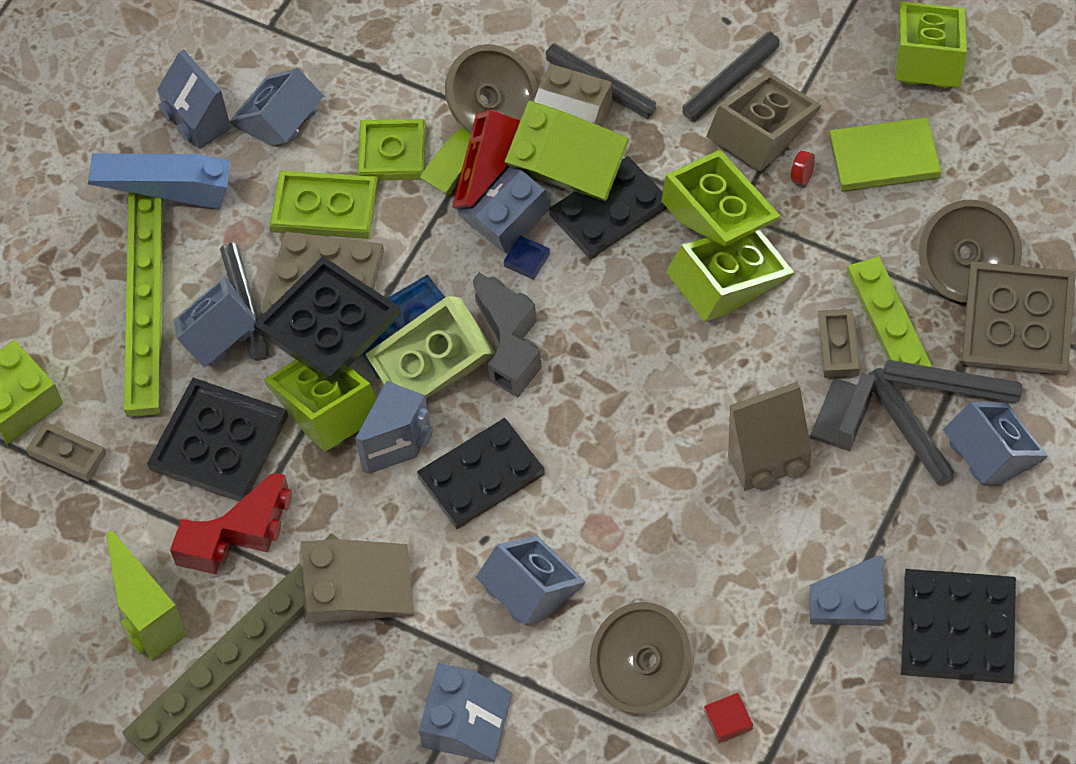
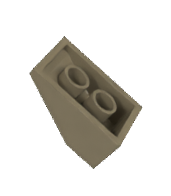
(576, 94)
(761, 120)
(769, 437)
(354, 580)

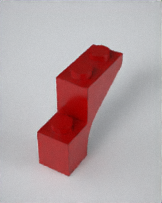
(248, 524)

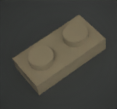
(838, 343)
(66, 451)

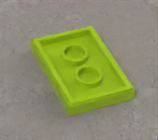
(884, 154)
(324, 204)

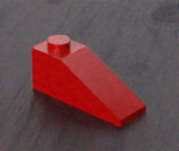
(484, 156)

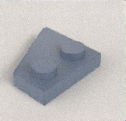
(850, 596)

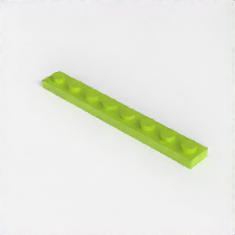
(144, 306)

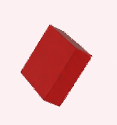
(728, 717)

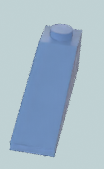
(172, 177)

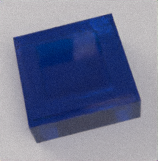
(526, 257)

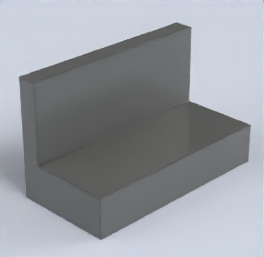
(843, 412)

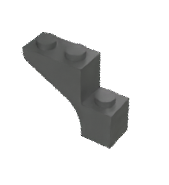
(510, 319)

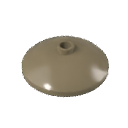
(493, 73)
(972, 224)
(623, 653)

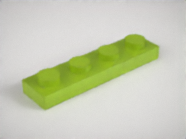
(886, 312)

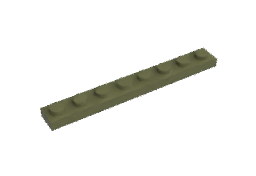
(218, 666)

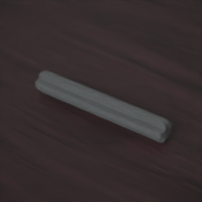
(730, 76)
(620, 91)
(237, 277)
(952, 381)
(912, 429)

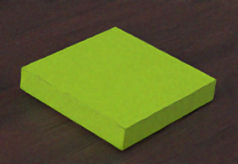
(392, 149)

